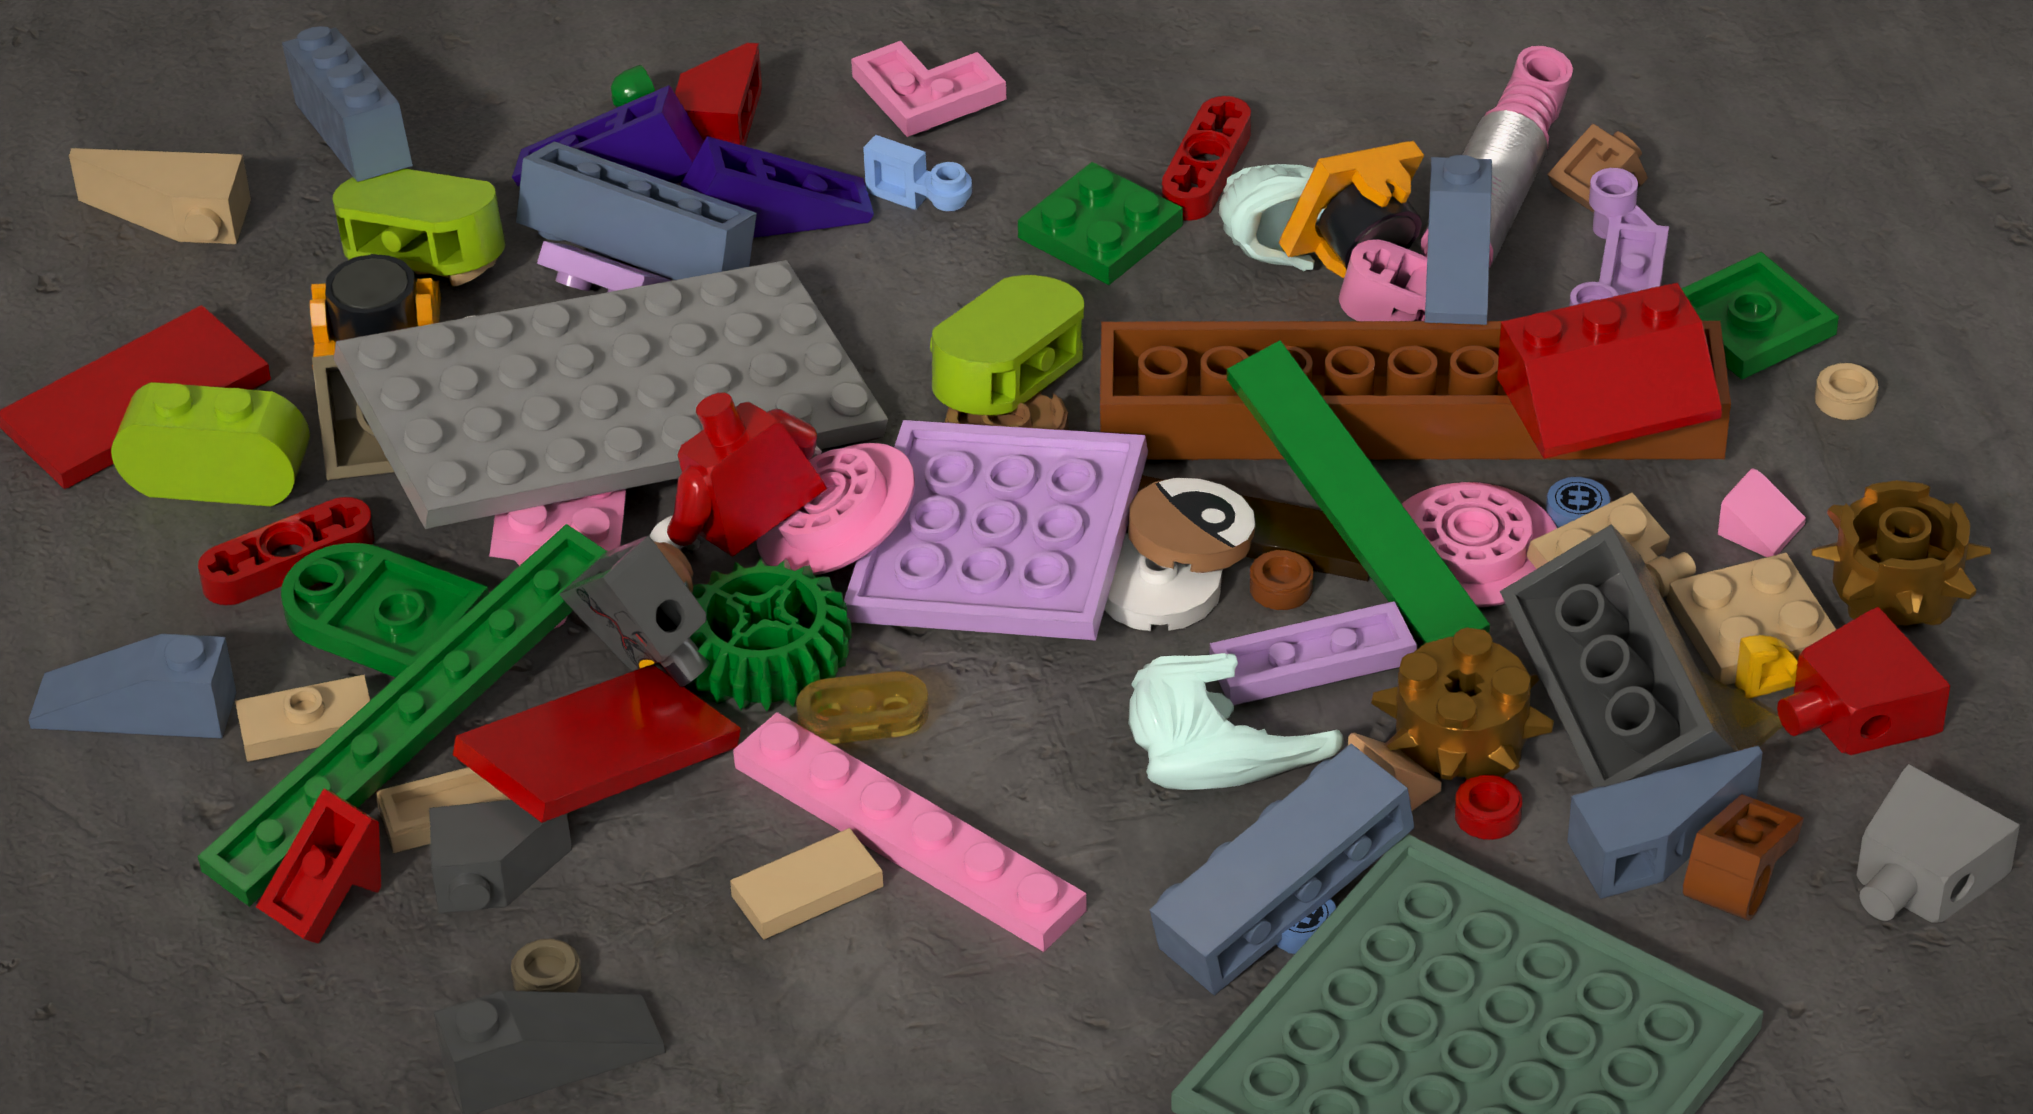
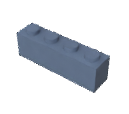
(347, 103)
(631, 215)
(1281, 868)

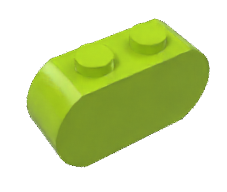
(421, 218)
(1007, 344)
(210, 444)

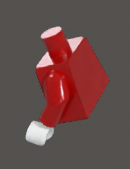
(740, 475)

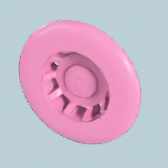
(860, 508)
(1480, 534)

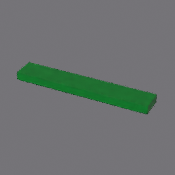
(1353, 495)

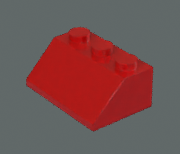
(1608, 370)

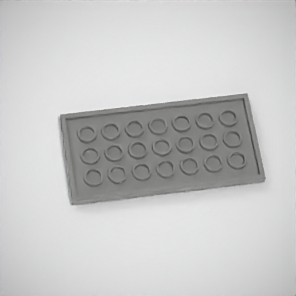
(595, 388)

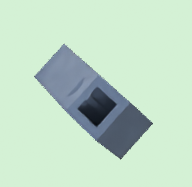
(1648, 825)

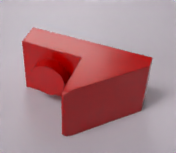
(327, 856)

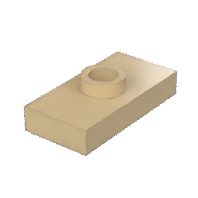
(298, 716)

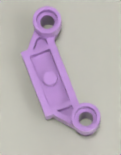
(1633, 243)

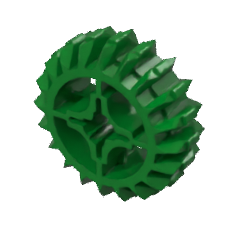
(779, 632)

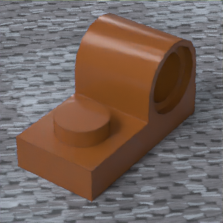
(1738, 854)

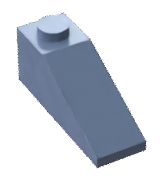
(1458, 240)
(142, 688)

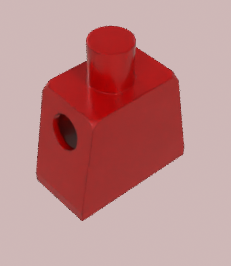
(1865, 688)

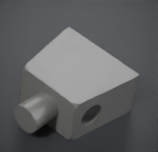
(1931, 850)

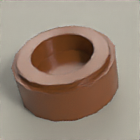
(1281, 580)

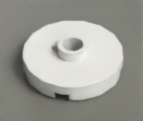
(1159, 595)

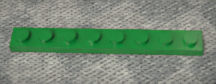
(405, 712)

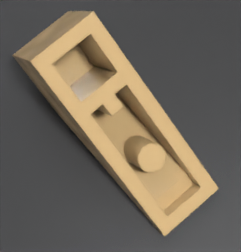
(167, 192)

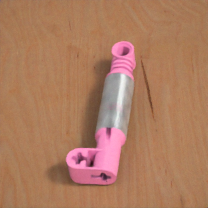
(1517, 141)

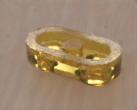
(863, 706)

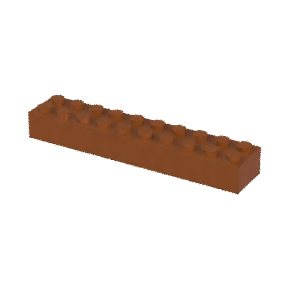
(1390, 384)

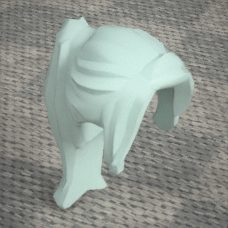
(1258, 207)
(1190, 734)

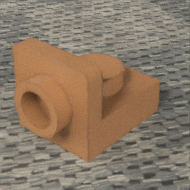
(1590, 154)

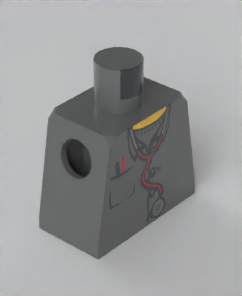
(641, 609)

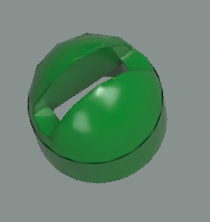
(631, 85)

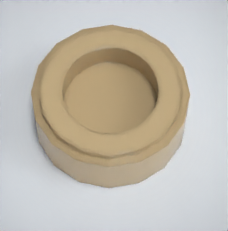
(1846, 391)

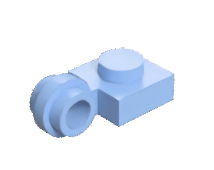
(901, 176)

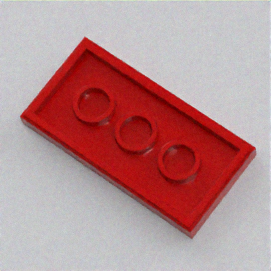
(76, 418)
(596, 742)

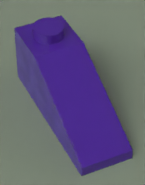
(642, 135)
(781, 190)

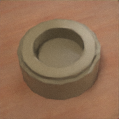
(546, 967)

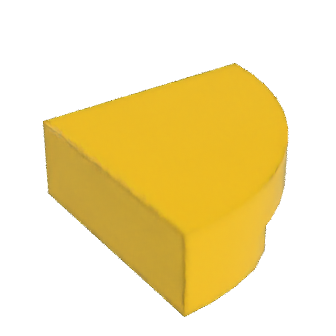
(1764, 666)

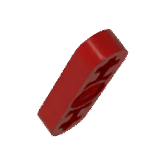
(1203, 139)
(240, 554)

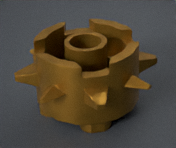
(1901, 553)
(1463, 707)

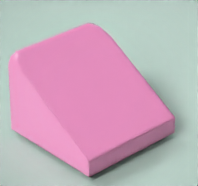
(1759, 516)

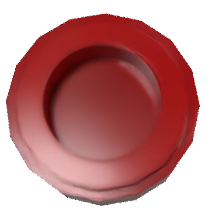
(1488, 807)

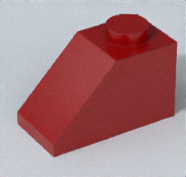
(723, 94)

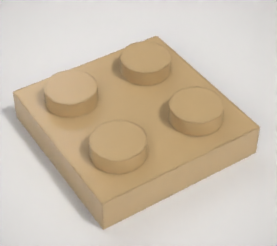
(1746, 601)

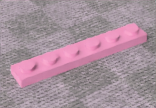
(911, 831)

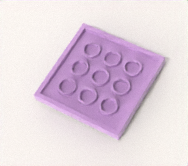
(1003, 531)

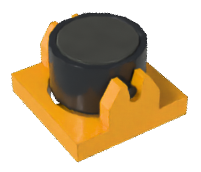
(1362, 202)
(370, 298)

